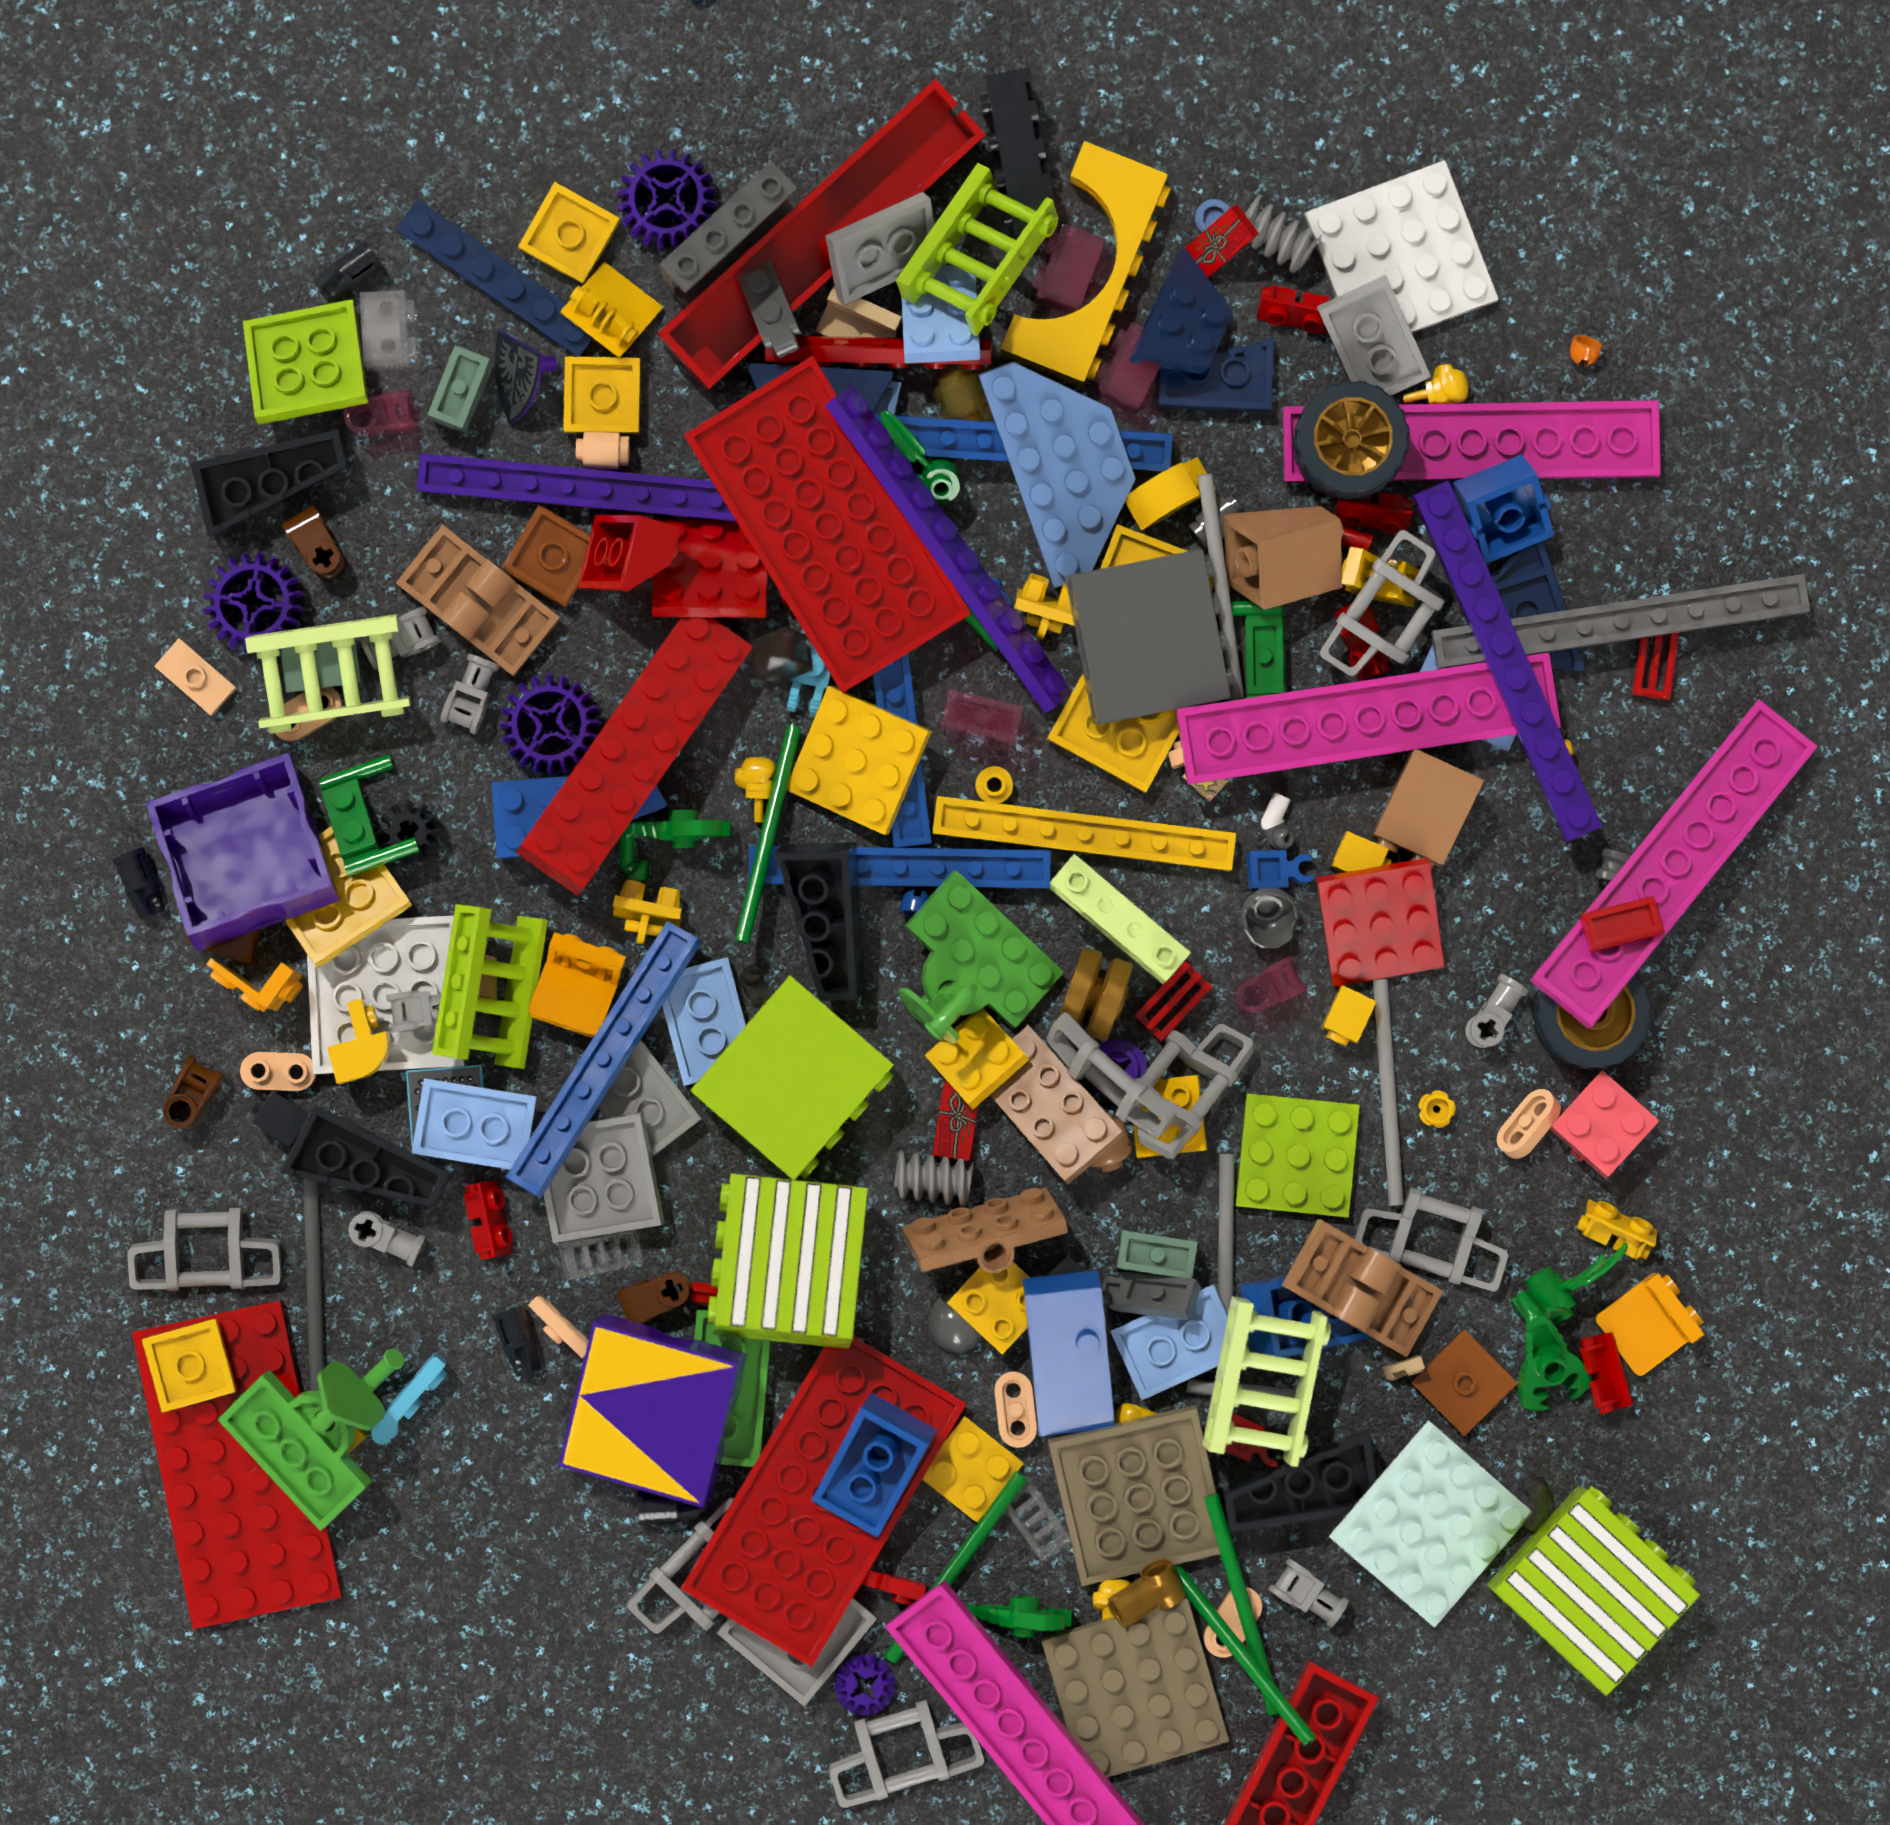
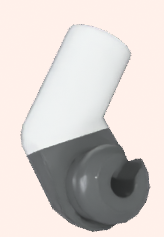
(1274, 824)

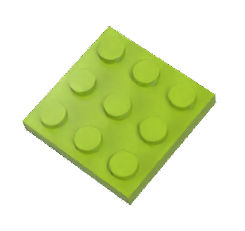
(305, 362)
(1297, 1155)

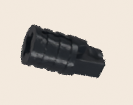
(348, 272)
(140, 882)
(517, 1340)
(661, 1509)

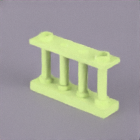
(305, 643)
(1118, 919)
(1237, 1357)

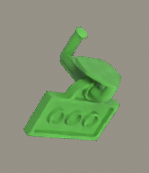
(979, 956)
(297, 1435)

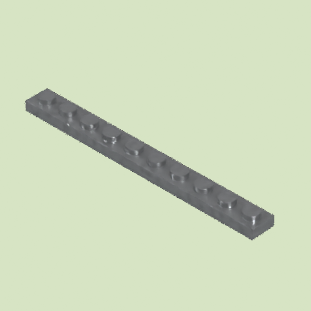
(1635, 619)

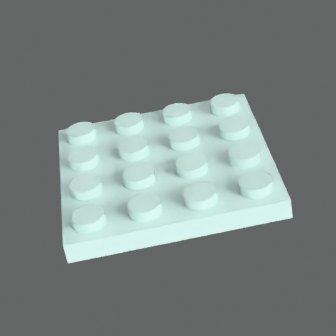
(1430, 1524)

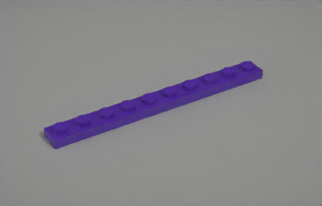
(571, 487)
(948, 548)
(1507, 661)

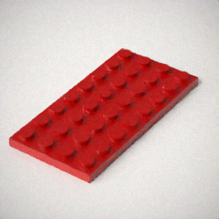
(825, 527)
(233, 1528)
(776, 1554)

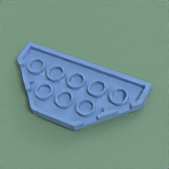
(1063, 462)

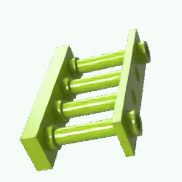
(959, 220)
(462, 984)

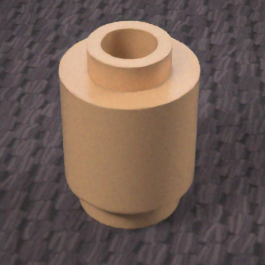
(603, 450)

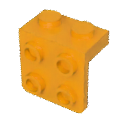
(576, 985)
(280, 987)
(1650, 1323)

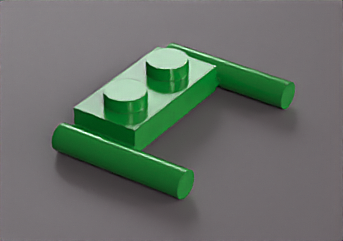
(1263, 649)
(352, 820)

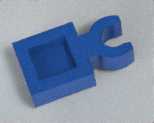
(1272, 869)

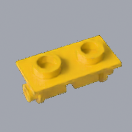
(1604, 1220)

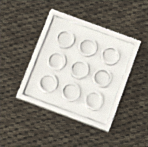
(1415, 237)
(390, 960)

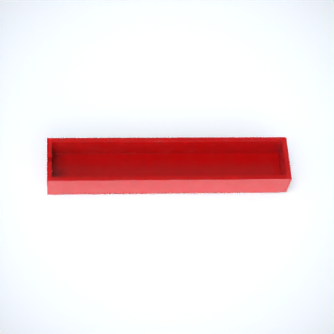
(885, 170)

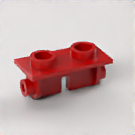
(1279, 308)
(1390, 514)
(1358, 647)
(486, 1202)
(1605, 1366)

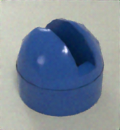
(910, 903)

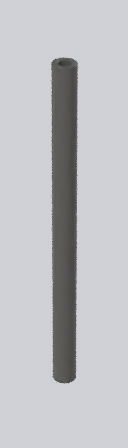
(313, 1280)

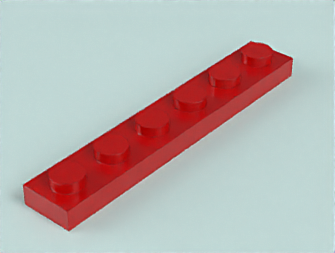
(864, 351)

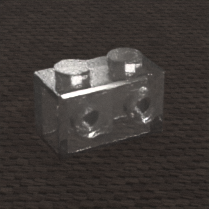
(387, 331)

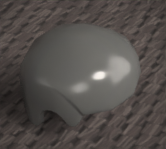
(1269, 917)
(949, 1328)

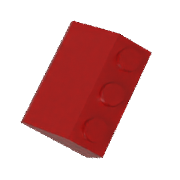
(627, 551)

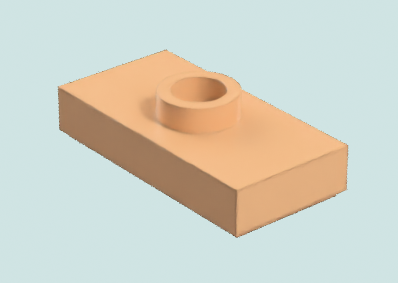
(195, 677)
(558, 1326)

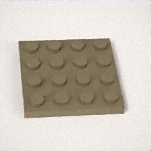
(1135, 1494)
(1136, 1689)

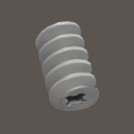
(1280, 237)
(933, 1178)

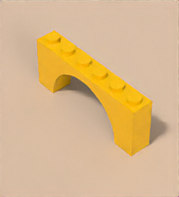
(1071, 342)

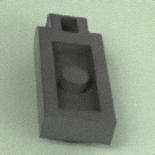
(770, 308)
(1151, 1294)

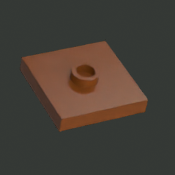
(549, 556)
(1463, 1382)

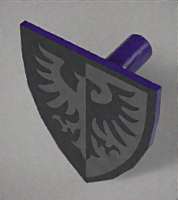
(518, 374)

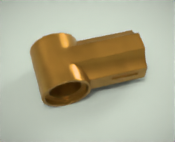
(1155, 1589)

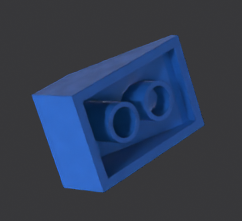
(1278, 1302)
(874, 1464)

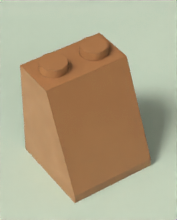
(1283, 554)
(1426, 808)

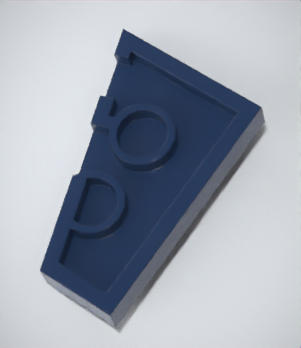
(1233, 382)

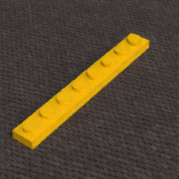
(1084, 833)

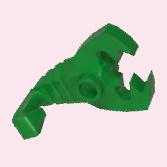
(681, 828)
(1547, 1358)
(1023, 1615)

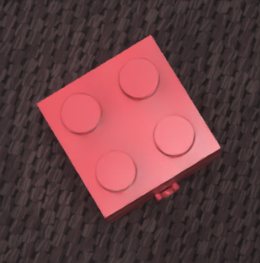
(1603, 1125)

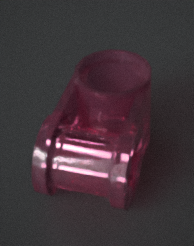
(384, 415)
(1271, 986)

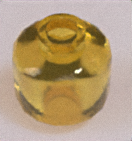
(960, 395)

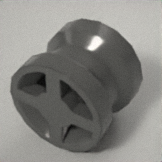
(1612, 863)

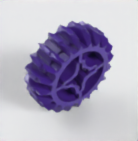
(677, 186)
(255, 585)
(541, 739)

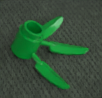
(937, 473)
(1554, 1294)

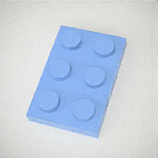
(938, 329)
(703, 1017)
(472, 1123)
(1172, 1350)

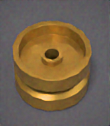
(1097, 994)

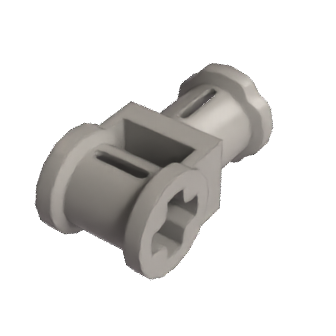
(406, 640)
(468, 696)
(418, 1007)
(1495, 1012)
(387, 1238)
(1306, 1591)

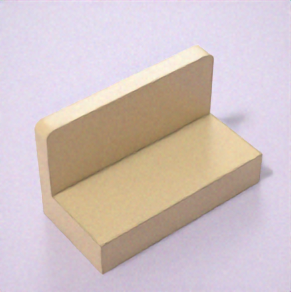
(857, 319)

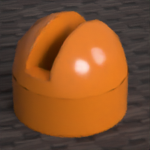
(1586, 349)

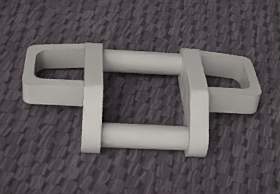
(1381, 572)
(1199, 1060)
(1082, 1065)
(236, 1243)
(1453, 1271)
(670, 1568)
(881, 1786)

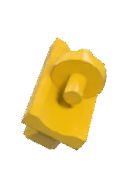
(1033, 600)
(632, 907)

